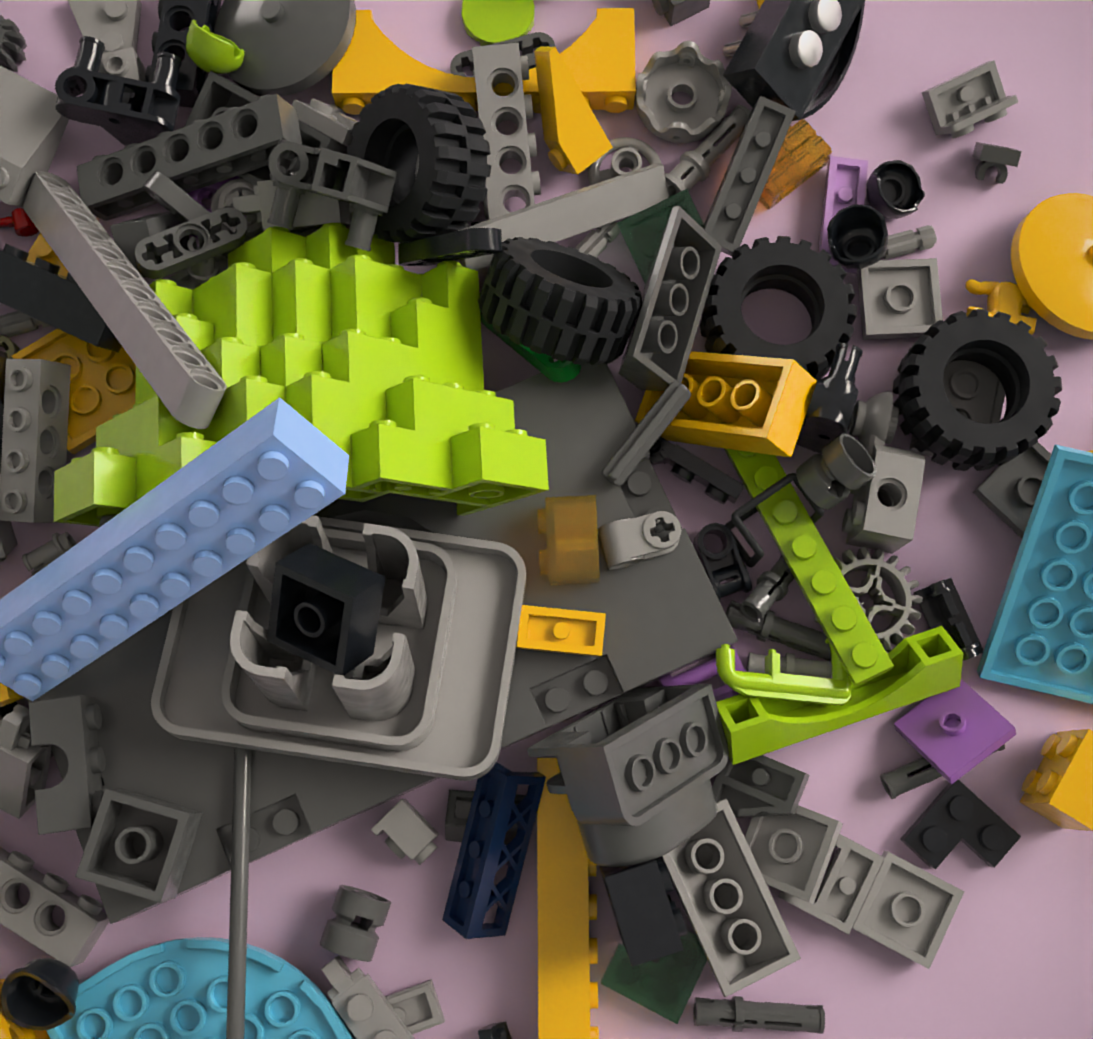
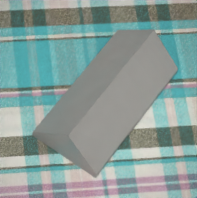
(730, 904)

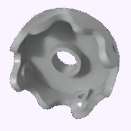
(688, 72)

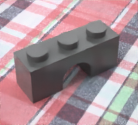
(73, 727)

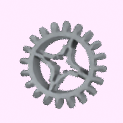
(871, 585)

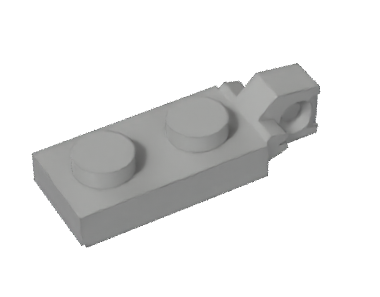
(362, 1004)

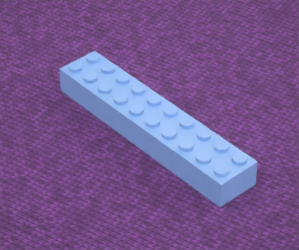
(168, 546)

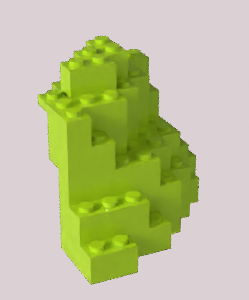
(355, 348)

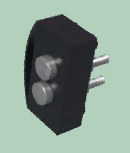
(795, 52)

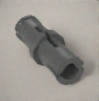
(770, 587)

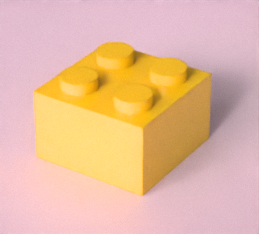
(1064, 781)

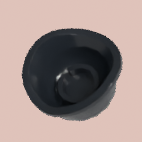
(40, 994)

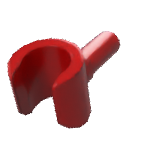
(21, 222)

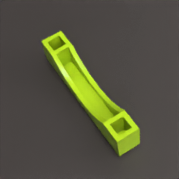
(922, 668)

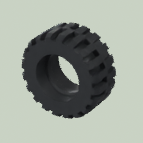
(451, 159)
(790, 269)
(559, 301)
(1011, 356)

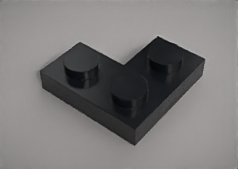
(959, 817)

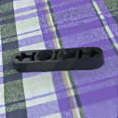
(450, 246)

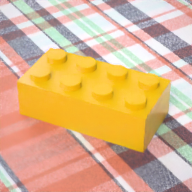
(740, 403)

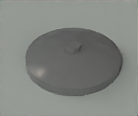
(286, 41)

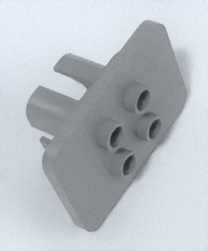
(417, 706)

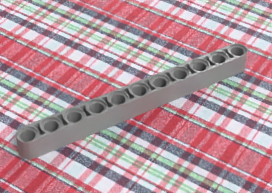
(125, 302)

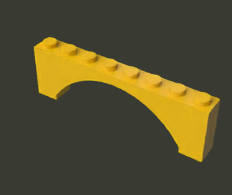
(598, 61)

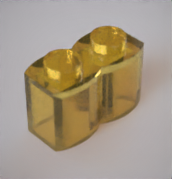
(571, 540)

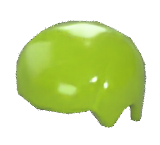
(212, 51)

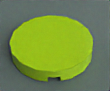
(497, 19)

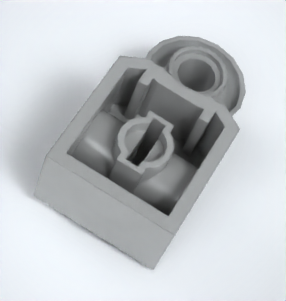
(896, 485)

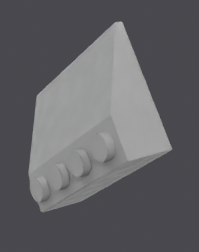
(27, 134)

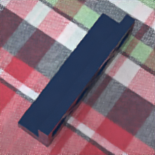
(485, 853)

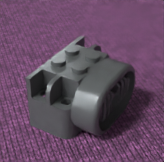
(640, 771)

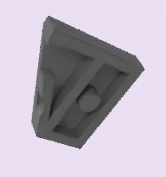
(760, 787)

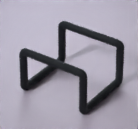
(749, 509)

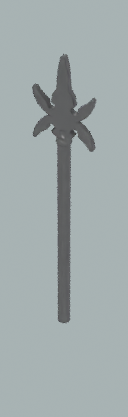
(239, 894)

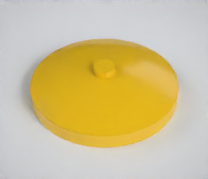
(1056, 262)

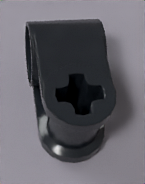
(724, 564)

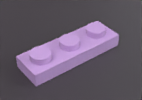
(843, 188)

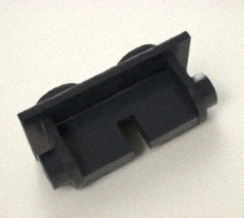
(944, 608)

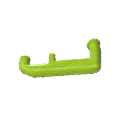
(781, 685)

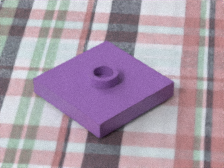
(955, 730)

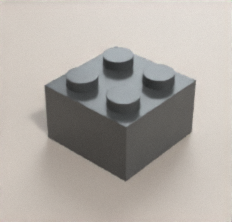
(139, 845)

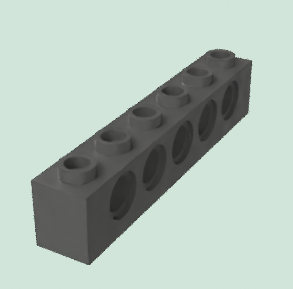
(189, 156)

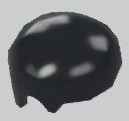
(894, 189)
(857, 236)

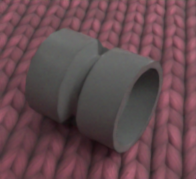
(840, 468)
(353, 938)

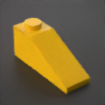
(566, 118)

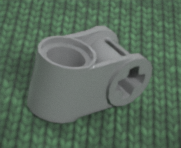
(630, 539)

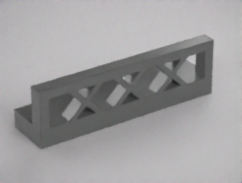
(747, 173)

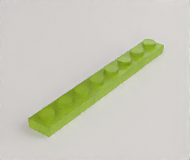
(813, 568)

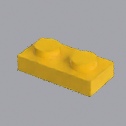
(561, 631)

